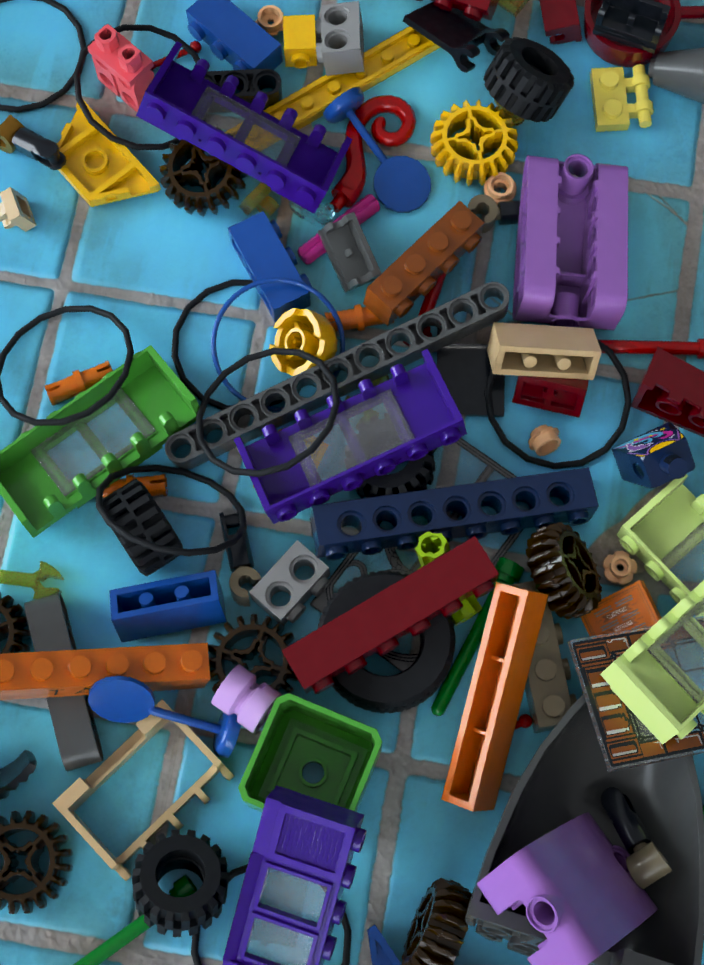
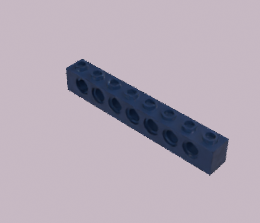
(570, 486)

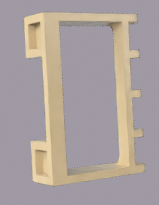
(83, 788)

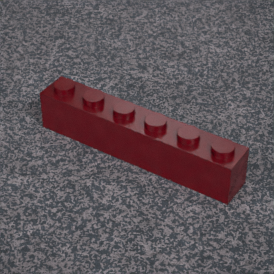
(391, 615)

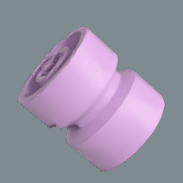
(245, 698)

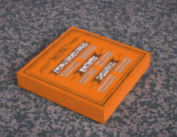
(623, 611)

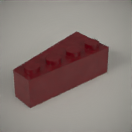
(672, 392)

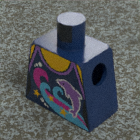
(660, 457)

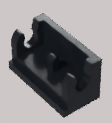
(632, 22)

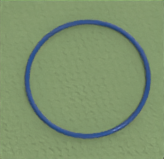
(252, 285)

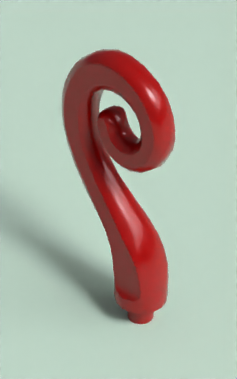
(353, 181)

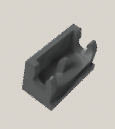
(349, 252)

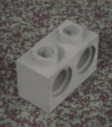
(340, 38)
(282, 578)

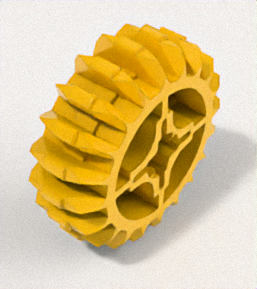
(487, 130)

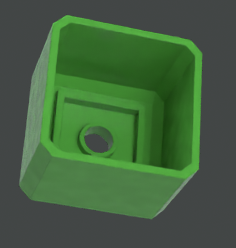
(306, 734)

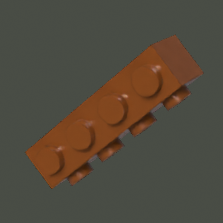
(423, 263)

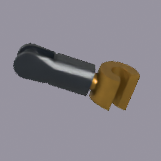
(16, 136)

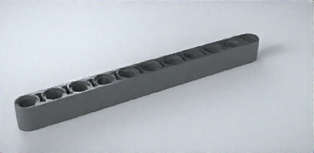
(348, 361)

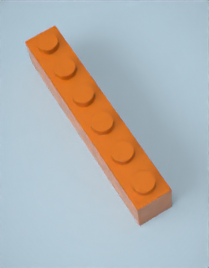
(75, 671)
(494, 697)

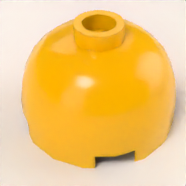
(304, 331)

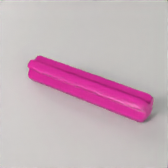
(363, 210)

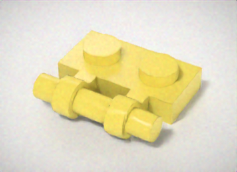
(610, 98)

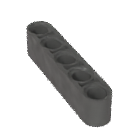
(70, 715)

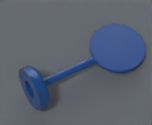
(399, 181)
(130, 700)

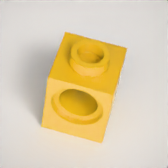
(299, 41)

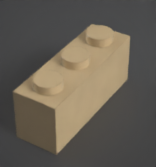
(543, 351)

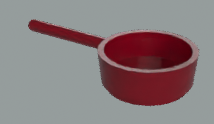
(626, 55)

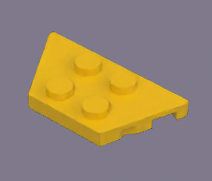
(99, 167)

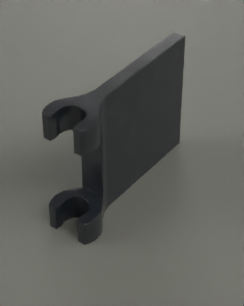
(455, 33)
(466, 374)

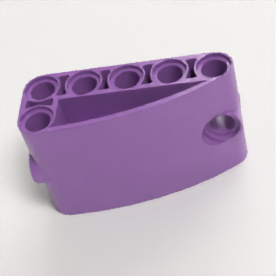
(572, 243)
(572, 892)

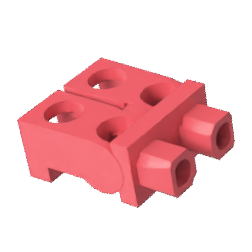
(121, 66)

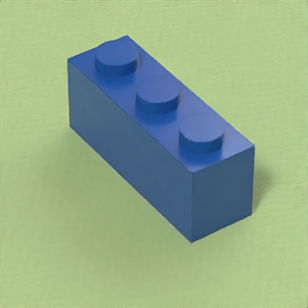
(233, 35)
(265, 257)
(167, 606)

